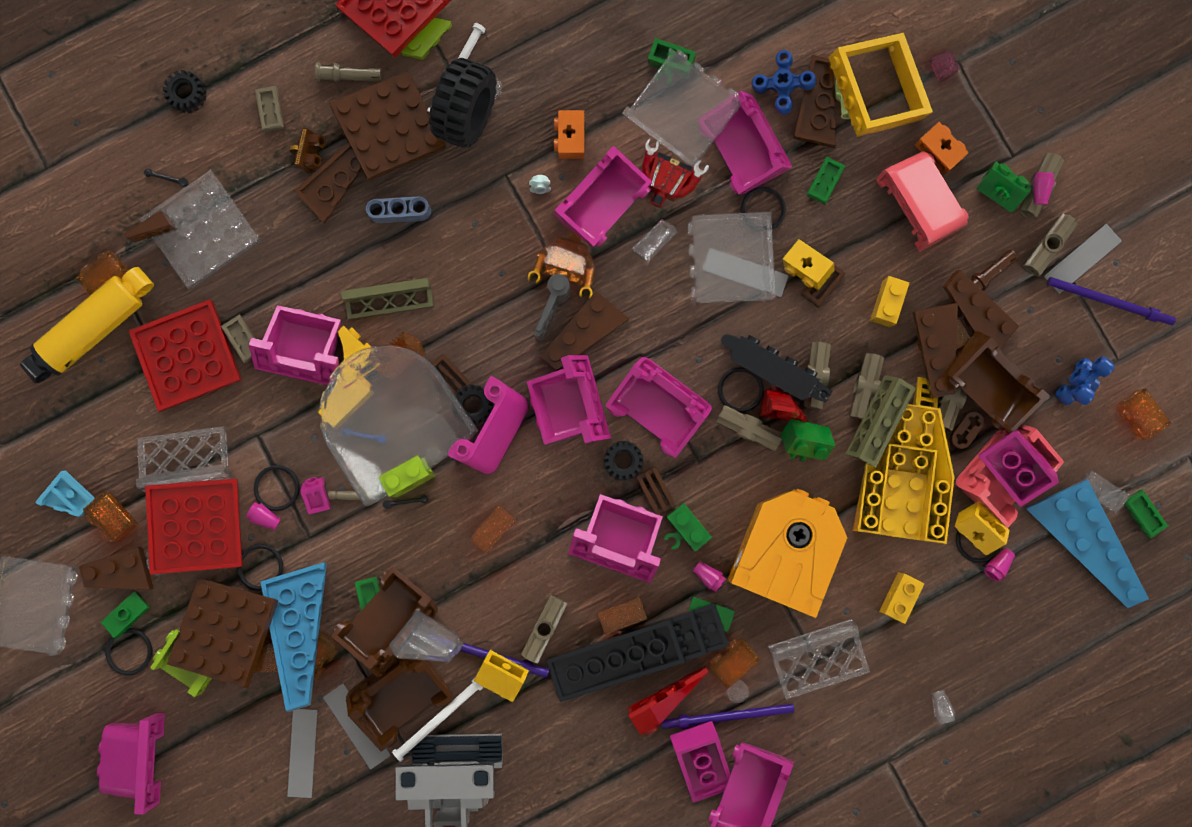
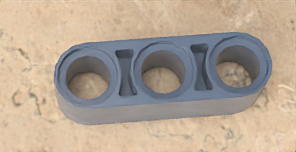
(389, 204)

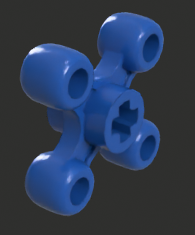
(784, 74)
(1084, 381)

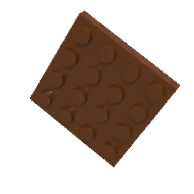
(386, 125)
(223, 632)

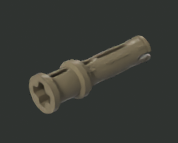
(338, 73)

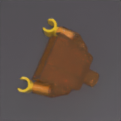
(566, 258)

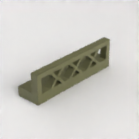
(387, 290)
(881, 421)

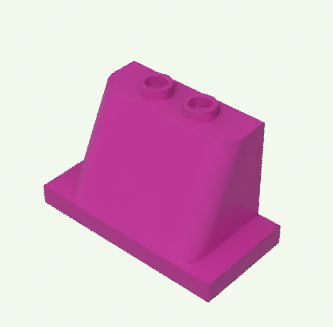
(298, 345)
(569, 403)
(619, 539)
(128, 761)

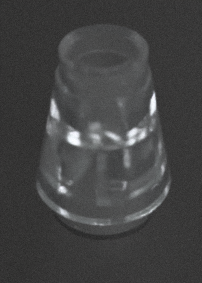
(942, 707)

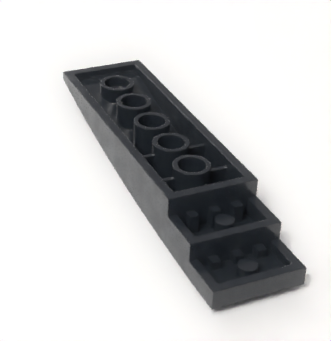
(638, 652)

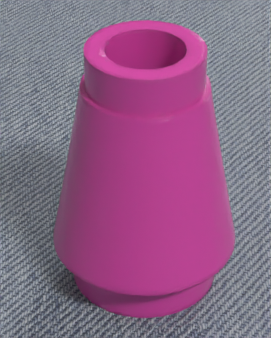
(1042, 187)
(262, 516)
(999, 565)
(709, 576)

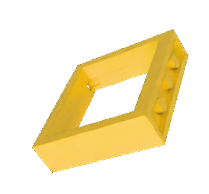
(907, 75)

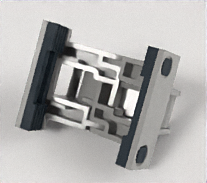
(451, 776)

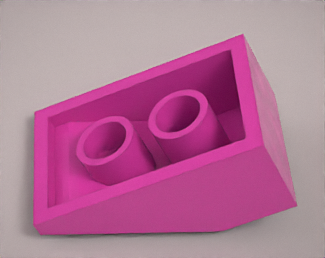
(1019, 468)
(701, 761)

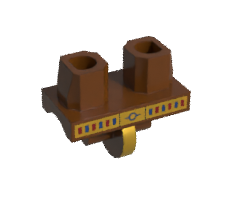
(306, 150)

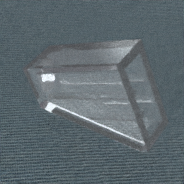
(425, 640)

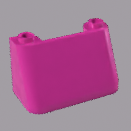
(751, 147)
(602, 197)
(660, 405)
(497, 431)
(752, 788)

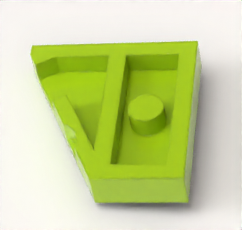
(426, 39)

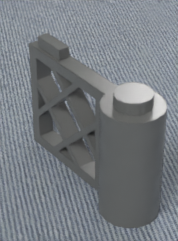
(559, 292)

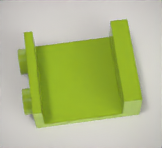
(405, 477)
(196, 682)

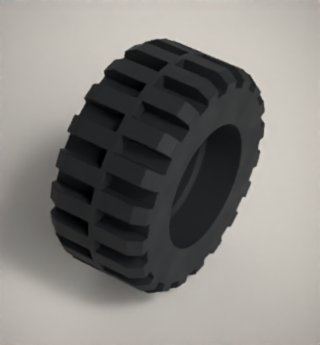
(462, 102)

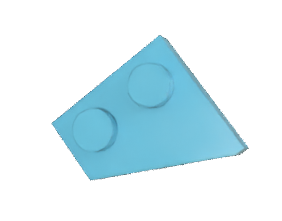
(66, 495)

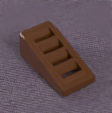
(153, 226)

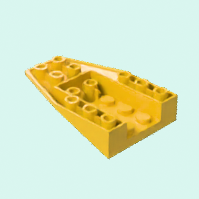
(912, 482)

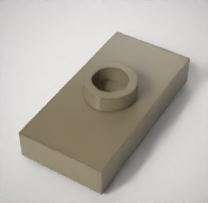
(269, 109)
(239, 336)

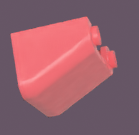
(924, 199)
(984, 487)

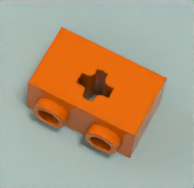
(572, 122)
(933, 141)

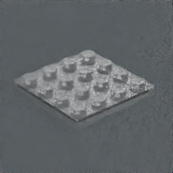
(208, 230)

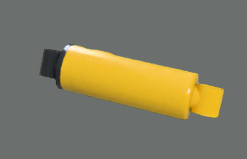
(86, 325)

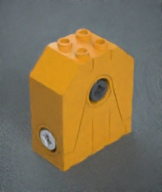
(789, 567)

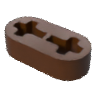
(970, 434)

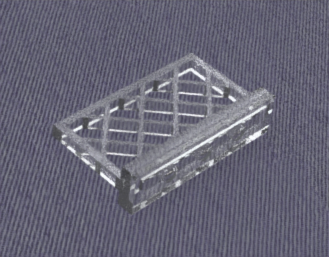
(200, 473)
(817, 640)

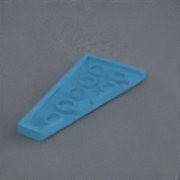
(1084, 530)
(296, 630)

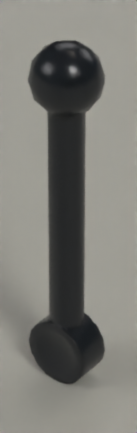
(183, 181)
(387, 503)

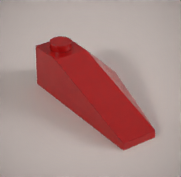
(780, 406)
(656, 707)

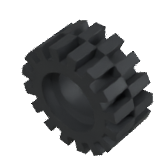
(178, 81)
(477, 391)
(633, 451)

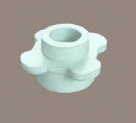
(540, 184)

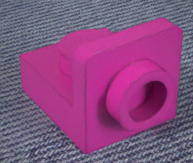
(315, 495)

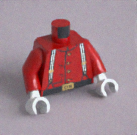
(669, 176)

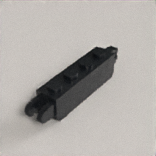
(775, 369)

